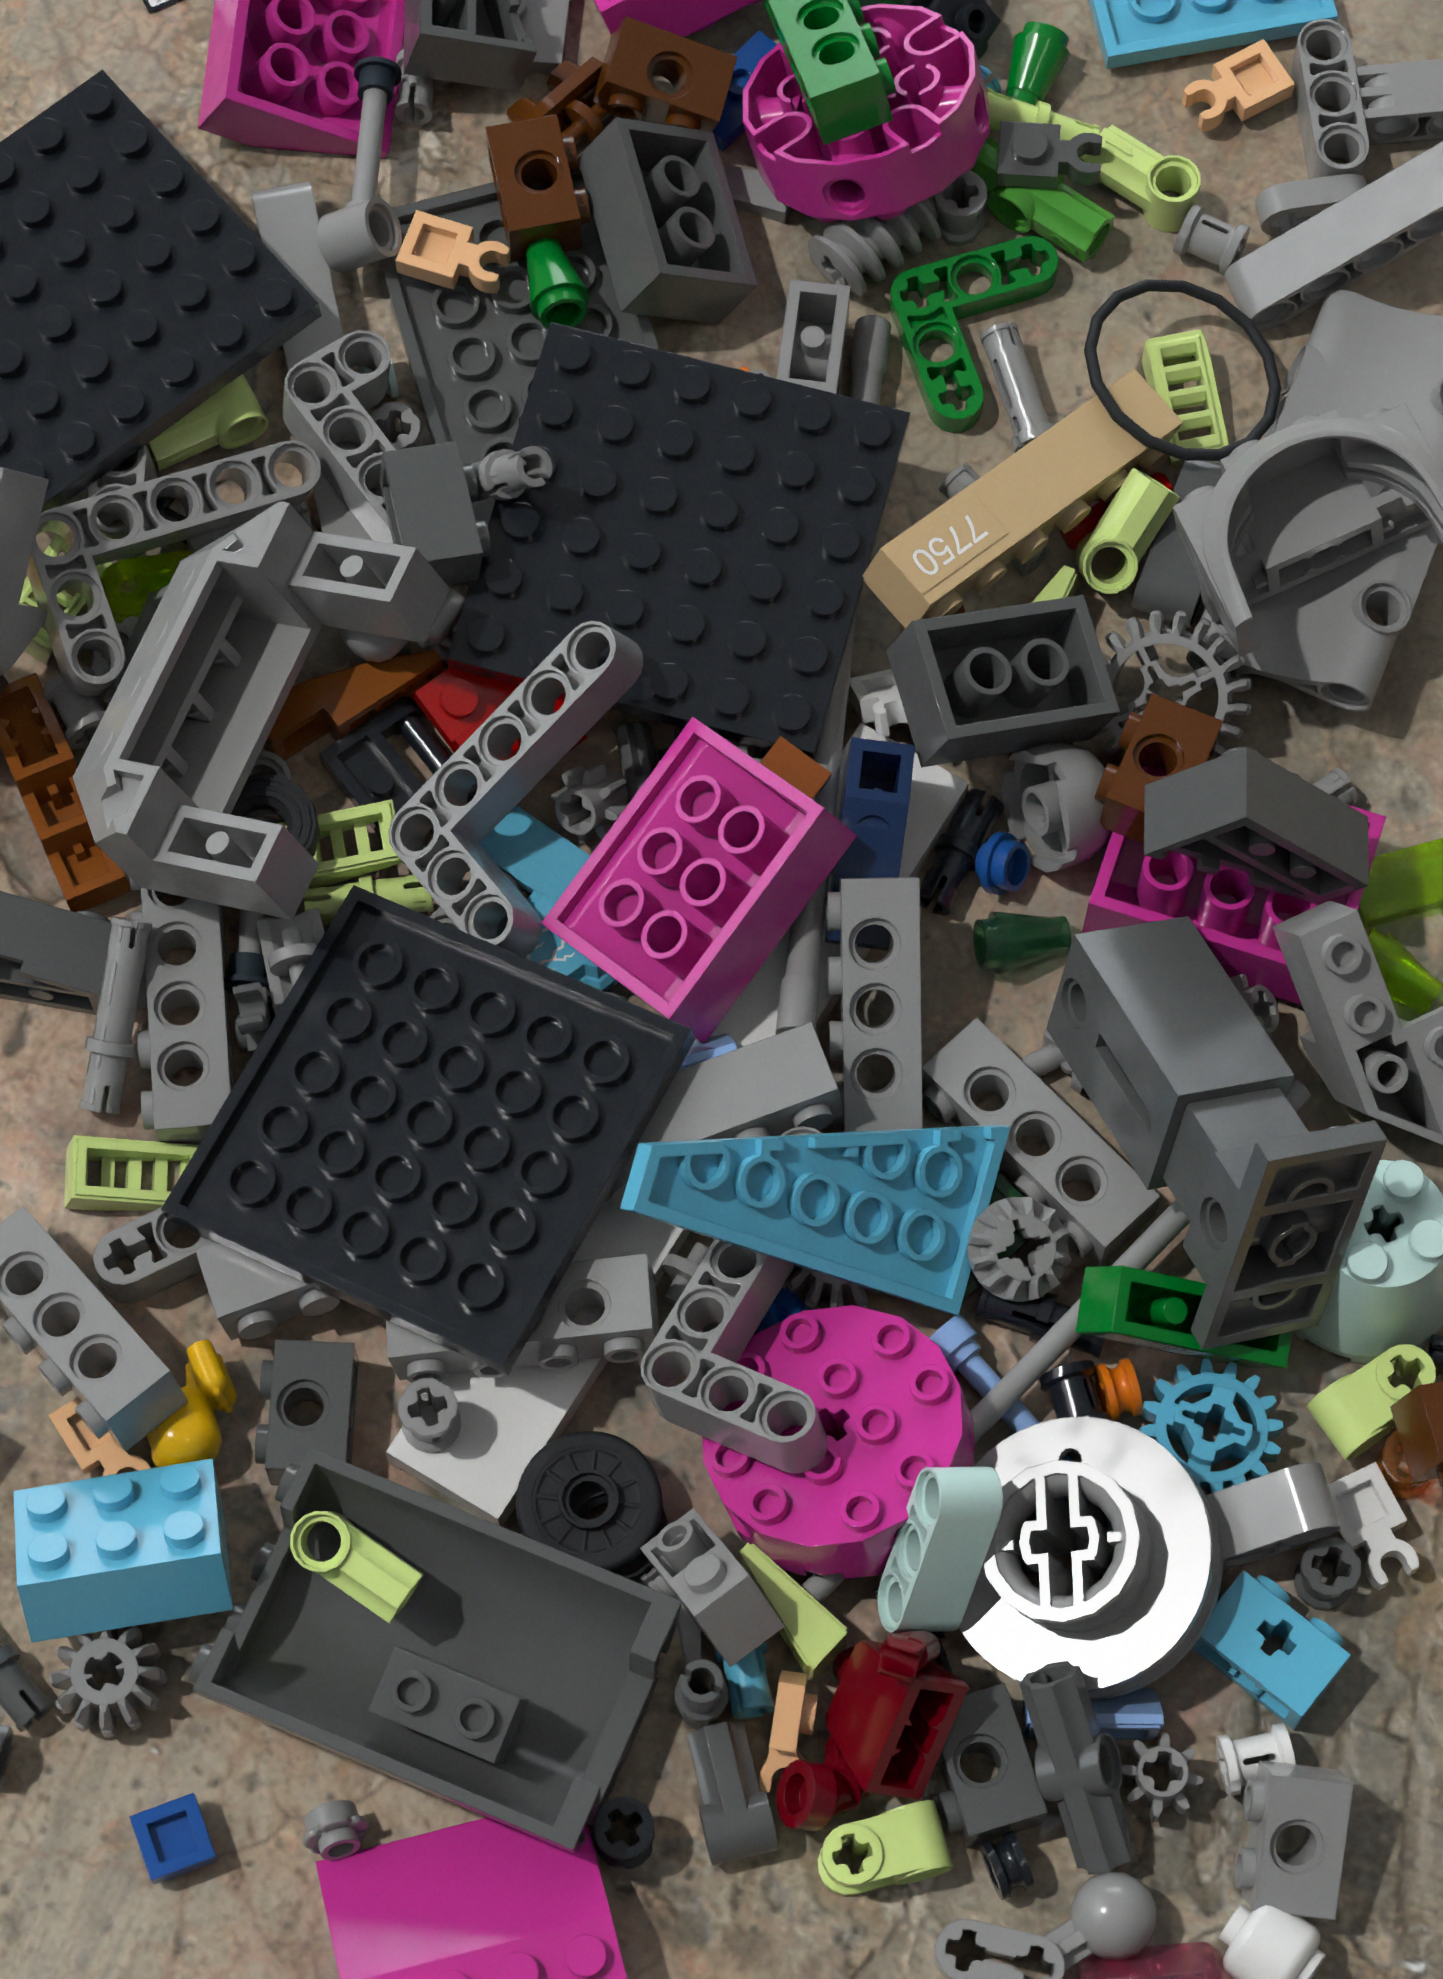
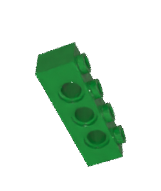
(834, 64)

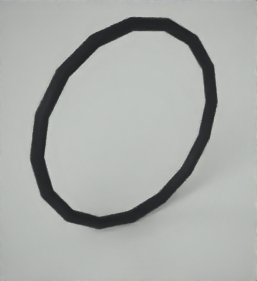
(1227, 308)

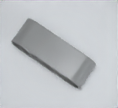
(1273, 1514)

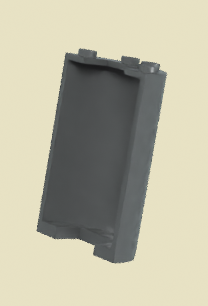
(488, 1606)

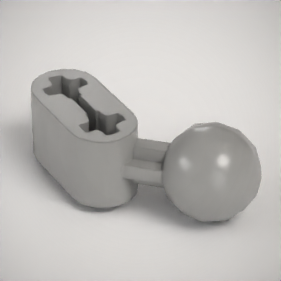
(1109, 1918)

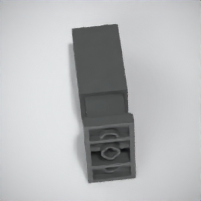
(1207, 1112)

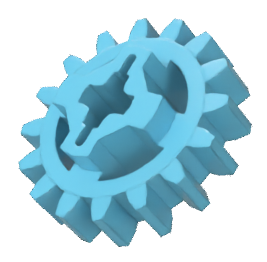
(1234, 1437)

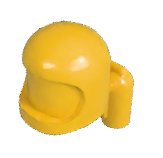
(193, 1429)

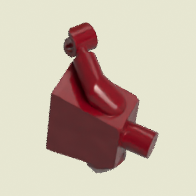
(883, 1729)

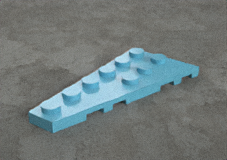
(847, 1204)

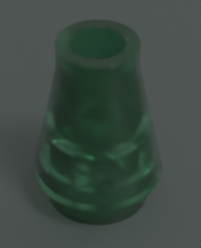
(1016, 940)

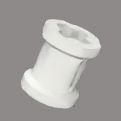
(1233, 1752)

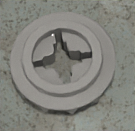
(994, 1232)

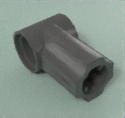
(733, 1810)

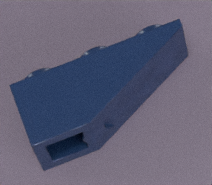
(876, 810)

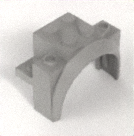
(1305, 508)

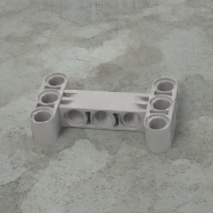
(1372, 101)

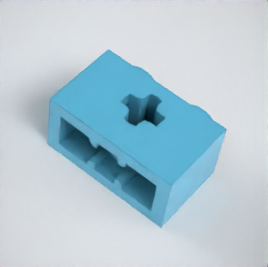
(1291, 1677)

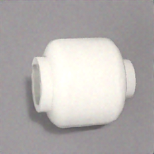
(1270, 1945)

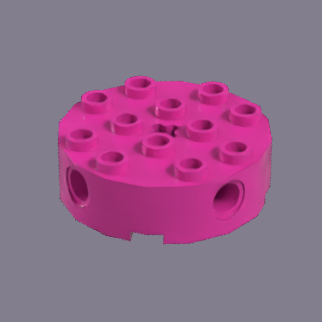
(883, 170)
(886, 1417)

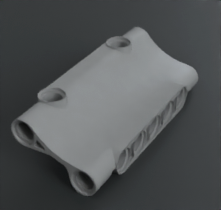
(1319, 630)

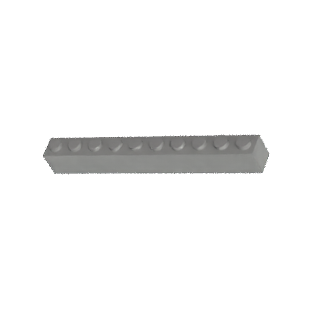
(734, 1095)

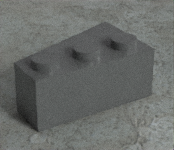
(51, 954)

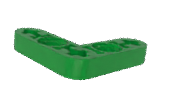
(940, 317)

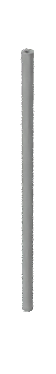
(1058, 1339)

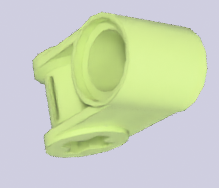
(1357, 1406)
(897, 1846)

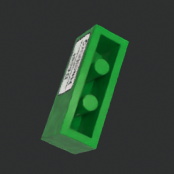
(1159, 1314)

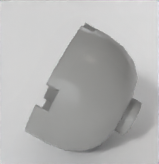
(1054, 804)

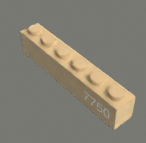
(1019, 504)

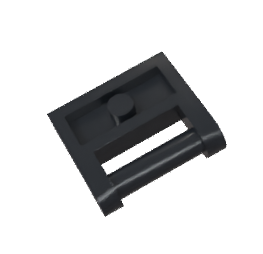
(370, 767)

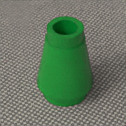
(1036, 61)
(554, 285)

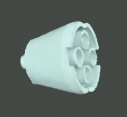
(1390, 1272)

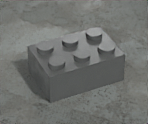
(667, 221)
(1002, 680)

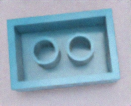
(121, 1550)

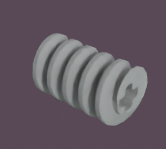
(861, 244)

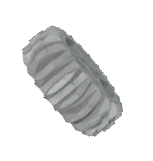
(1155, 667)

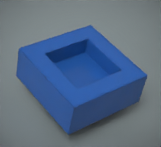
(173, 1838)

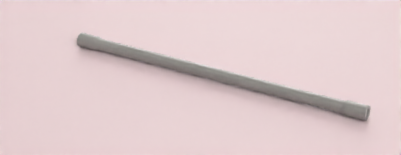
(800, 984)

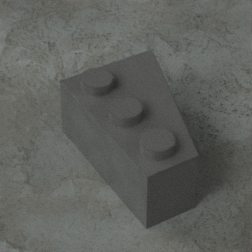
(467, 42)
(1261, 822)

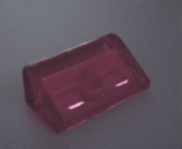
(1166, 1961)

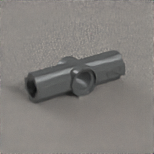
(1078, 1767)

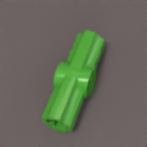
(1054, 213)

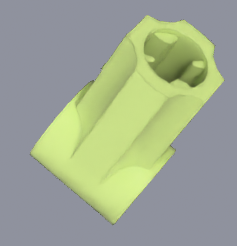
(1143, 174)
(226, 419)
(1129, 526)
(360, 1567)

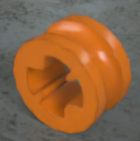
(1119, 1389)

